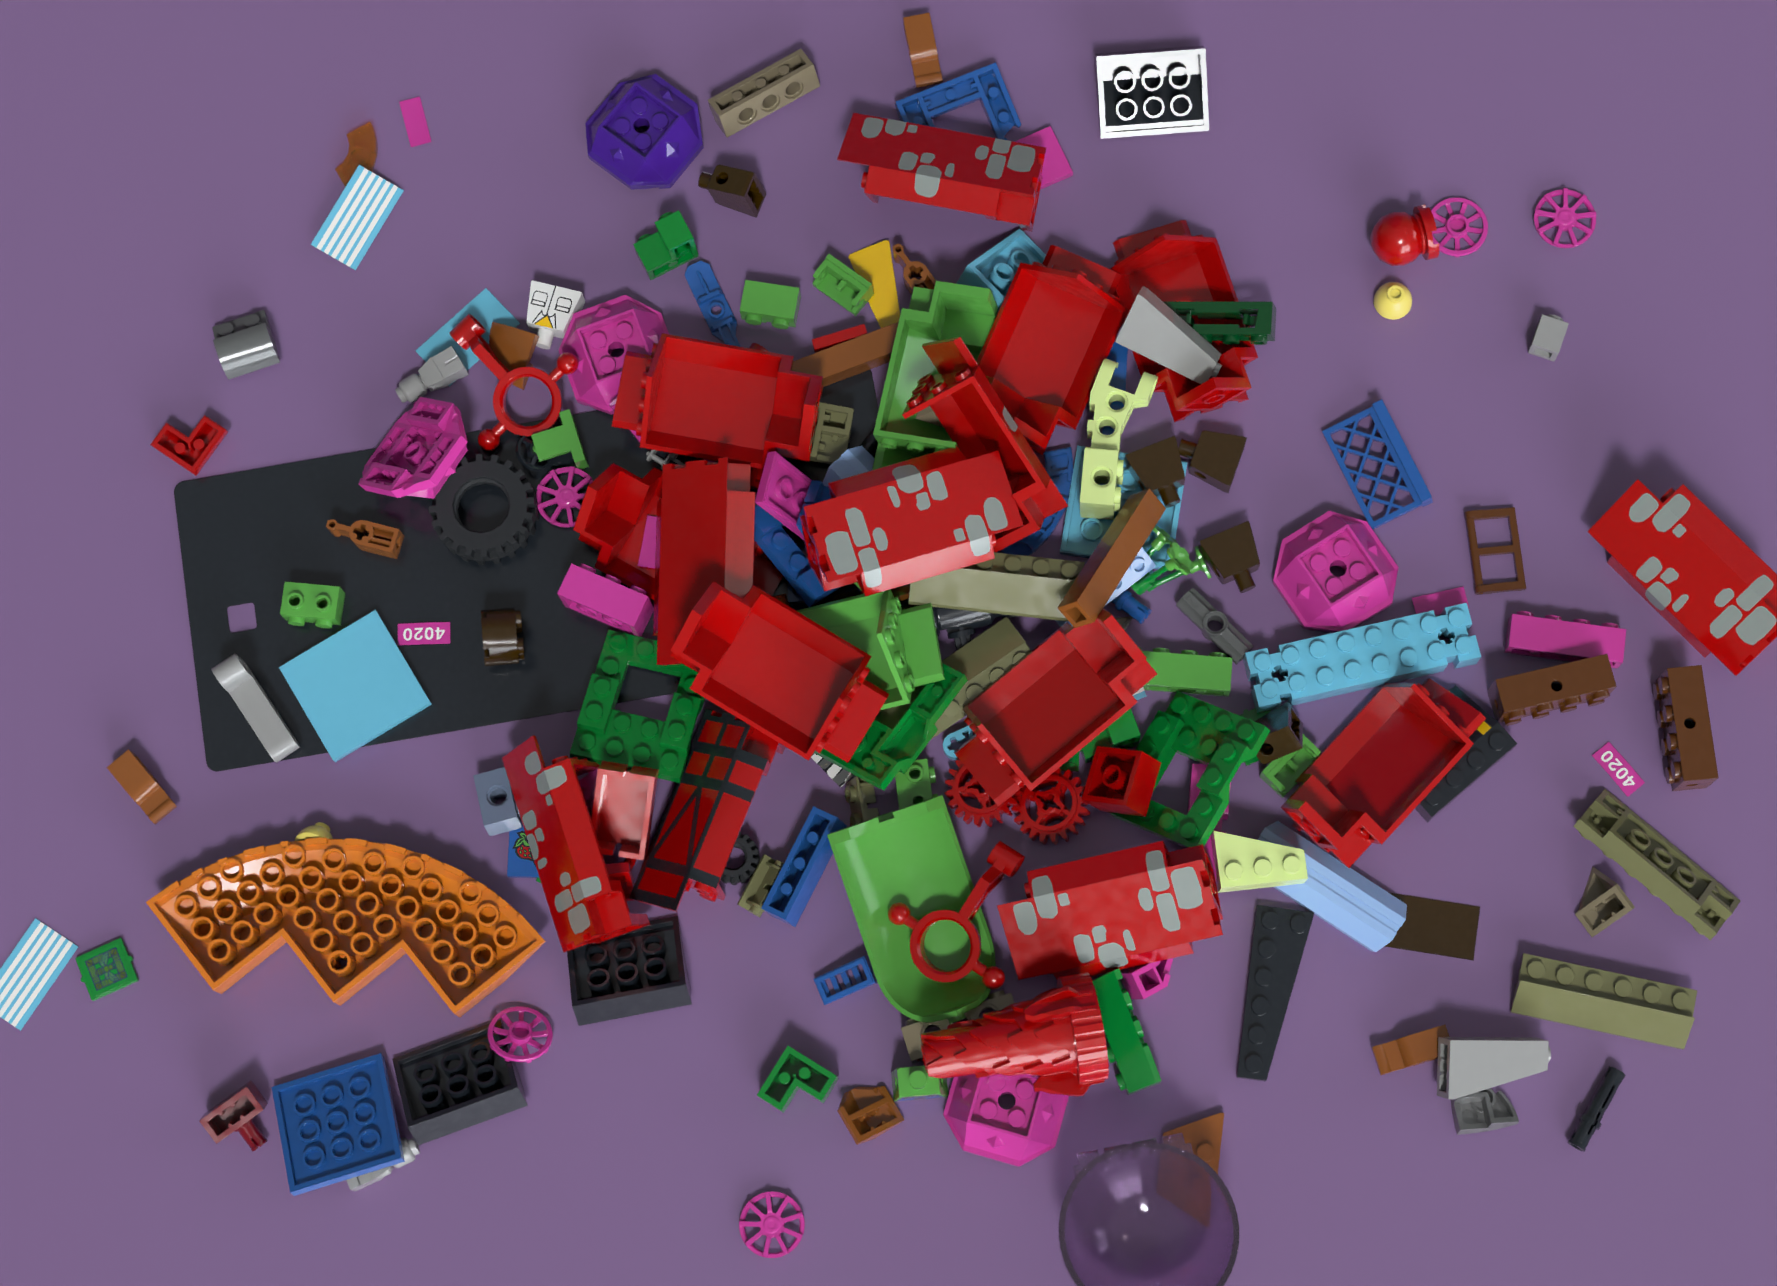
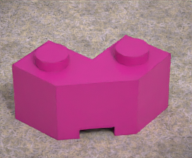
(1146, 979)

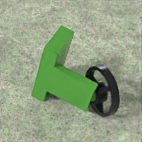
(553, 443)

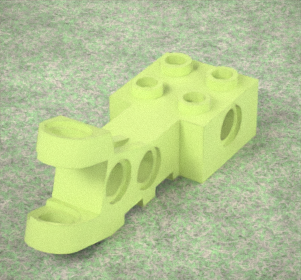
(1102, 460)

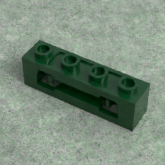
(1254, 314)

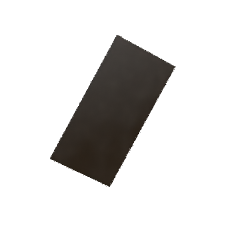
(1437, 927)

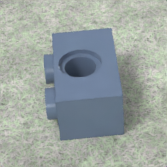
(497, 817)

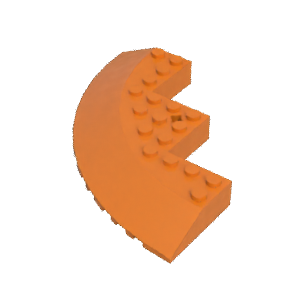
(348, 904)

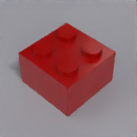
(1121, 781)

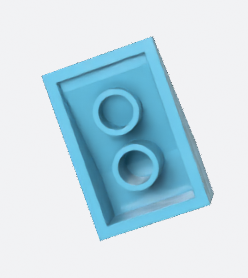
(999, 265)

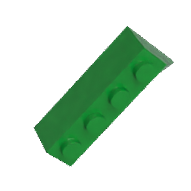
(1124, 1036)

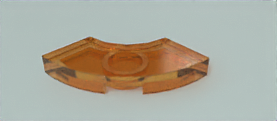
(362, 151)

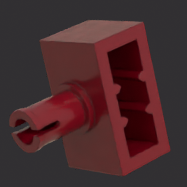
(236, 1115)

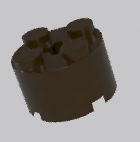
(500, 636)

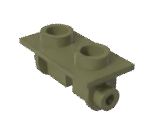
(858, 795)
(760, 885)

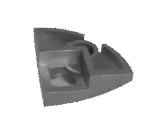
(1482, 1112)

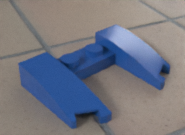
(982, 85)
(787, 557)

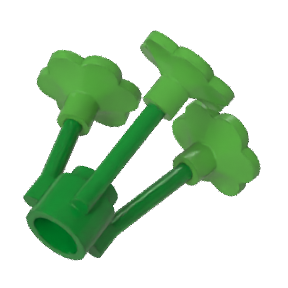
(1178, 560)

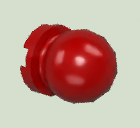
(1402, 237)

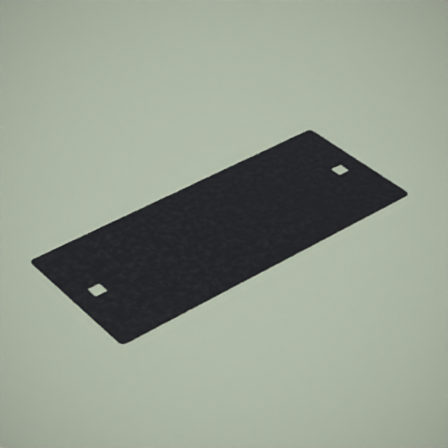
(268, 528)

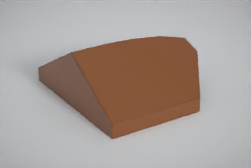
(868, 1112)

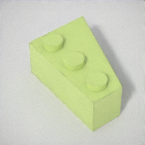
(1255, 864)

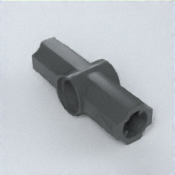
(1201, 612)

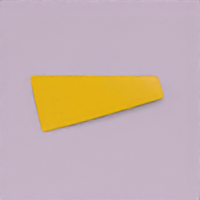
(876, 266)

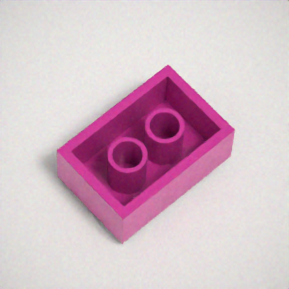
(606, 599)

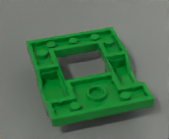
(1209, 737)
(631, 738)
(894, 750)

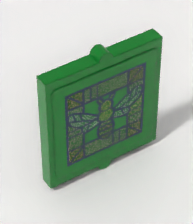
(107, 969)

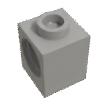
(1548, 337)

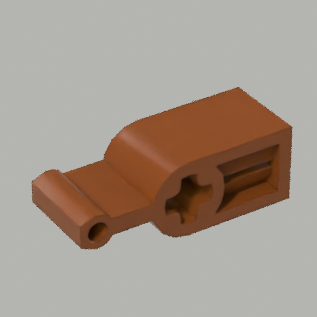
(922, 50)
(913, 268)
(381, 538)
(142, 786)
(1409, 1050)

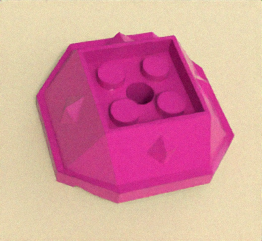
(594, 336)
(417, 452)
(1330, 601)
(1001, 1134)

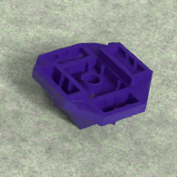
(649, 157)

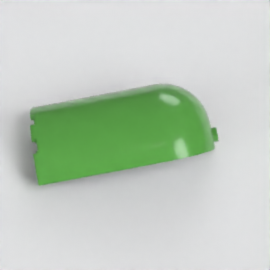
(918, 862)

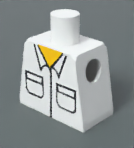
(551, 311)

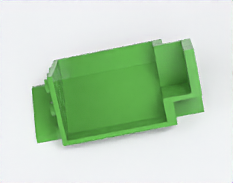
(932, 316)
(899, 640)

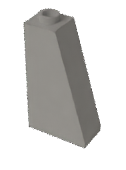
(1167, 339)
(1485, 1062)

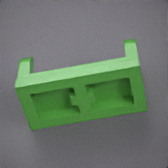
(842, 285)
(1285, 770)

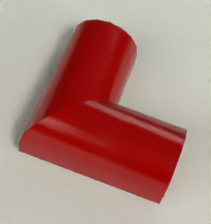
(190, 451)

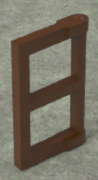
(1480, 588)

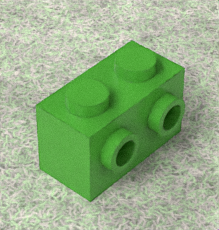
(312, 604)
(915, 784)

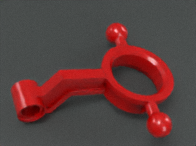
(469, 335)
(1004, 862)

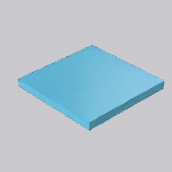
(1084, 534)
(355, 686)

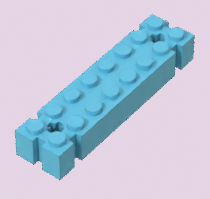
(1362, 658)

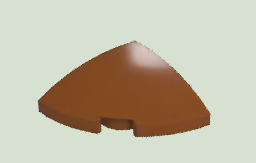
(513, 348)

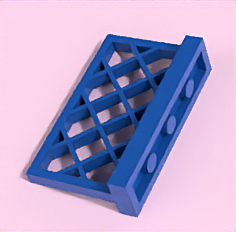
(1402, 461)

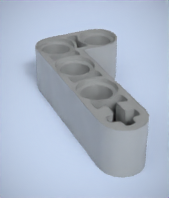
(256, 707)

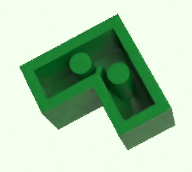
(667, 247)
(1120, 734)
(794, 1073)

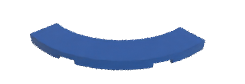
(1060, 469)

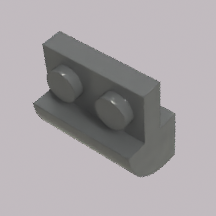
(245, 344)

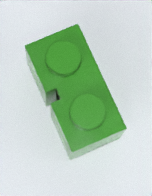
(770, 303)

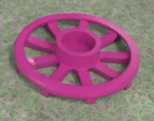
(1565, 218)
(1458, 226)
(566, 496)
(520, 1034)
(771, 1224)

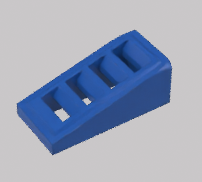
(843, 970)

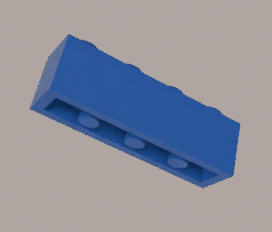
(802, 868)

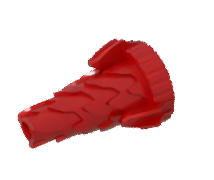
(1046, 1036)

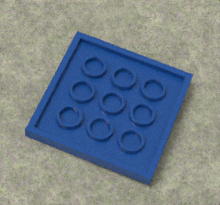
(337, 1124)

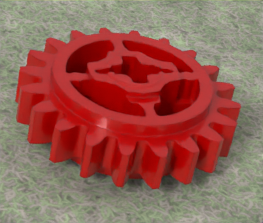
(972, 789)
(1047, 815)

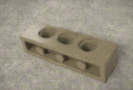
(764, 93)
(913, 1028)

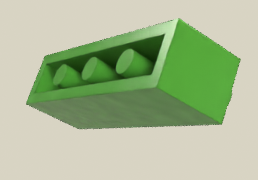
(1189, 672)

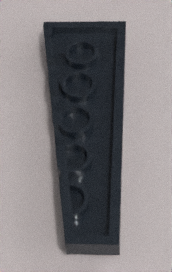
(1273, 967)

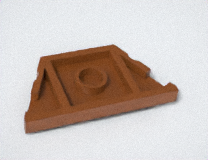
(1204, 1137)

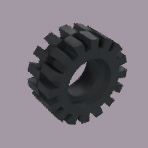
(749, 865)

